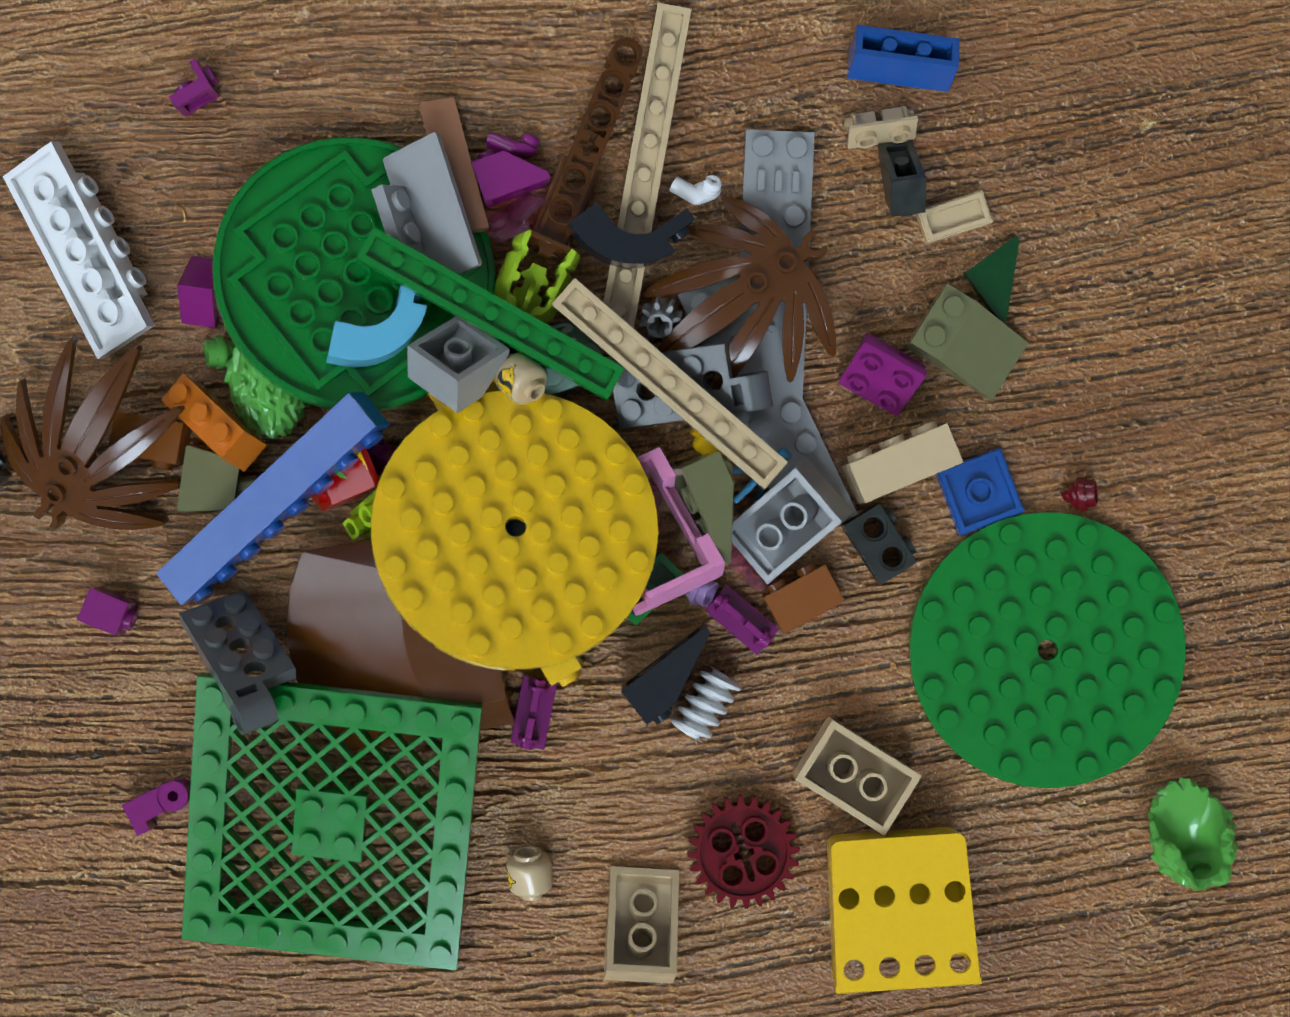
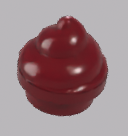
(1082, 494)

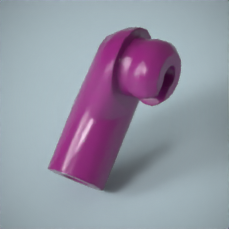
(525, 148)

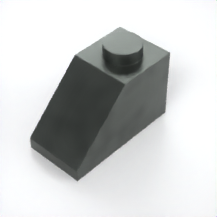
(902, 178)

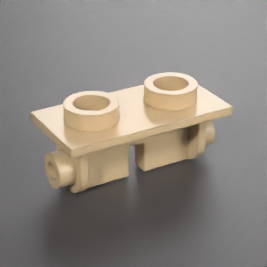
(896, 127)

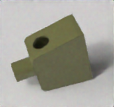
(209, 482)

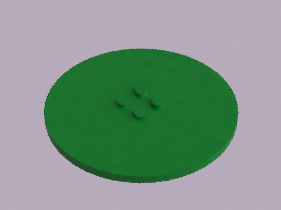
(292, 271)

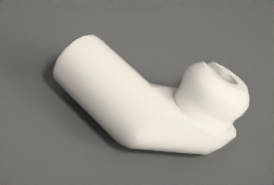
(698, 193)

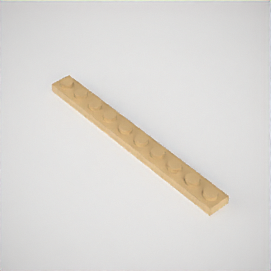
(649, 149)

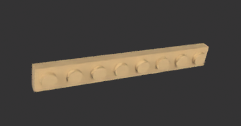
(669, 383)

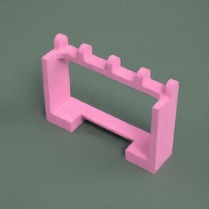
(703, 546)

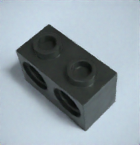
(871, 549)

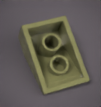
(967, 342)
(708, 496)

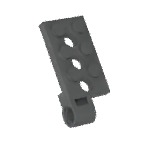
(737, 394)
(243, 695)

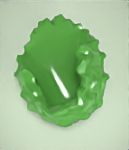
(259, 402)
(1192, 835)

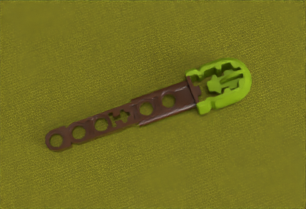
(549, 232)

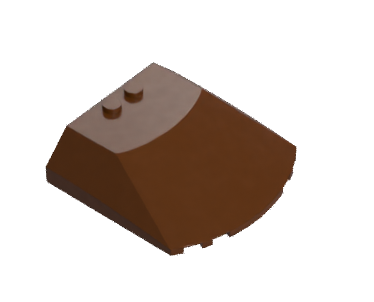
(354, 638)

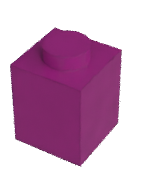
(108, 611)

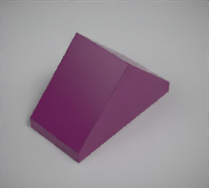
(197, 294)

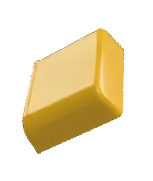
(901, 901)

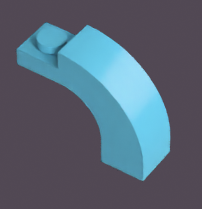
(377, 343)

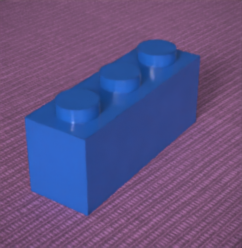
(903, 58)

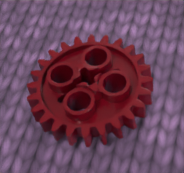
(771, 841)

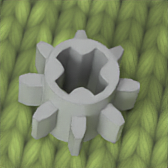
(652, 318)

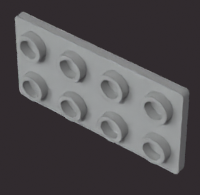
(426, 206)

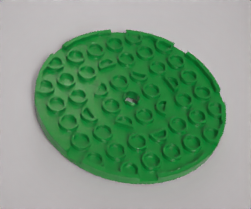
(1112, 661)

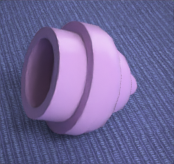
(704, 594)

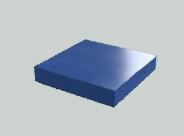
(979, 492)

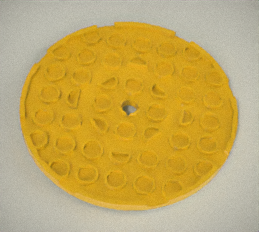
(502, 595)

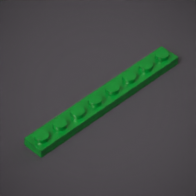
(489, 313)

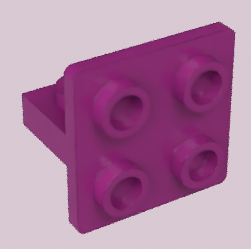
(883, 374)

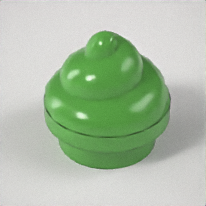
(218, 352)

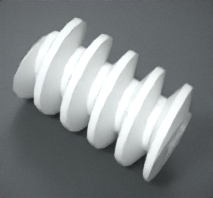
(706, 704)

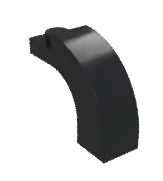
(622, 249)

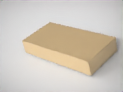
(954, 217)

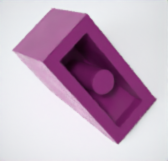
(507, 176)

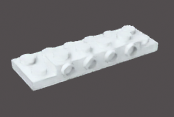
(81, 248)

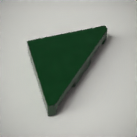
(994, 278)

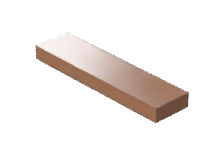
(443, 118)

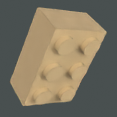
(901, 462)
(856, 775)

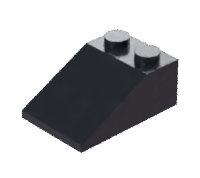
(661, 682)

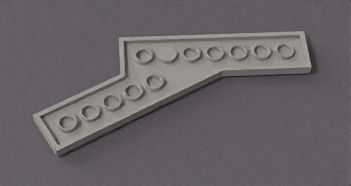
(779, 184)

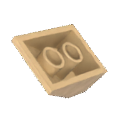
(642, 925)

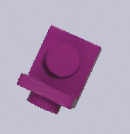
(196, 94)

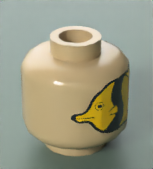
(521, 378)
(529, 873)

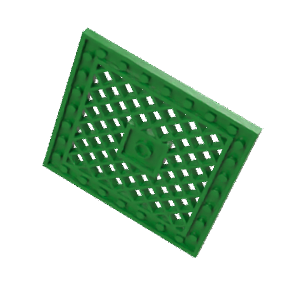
(332, 825)

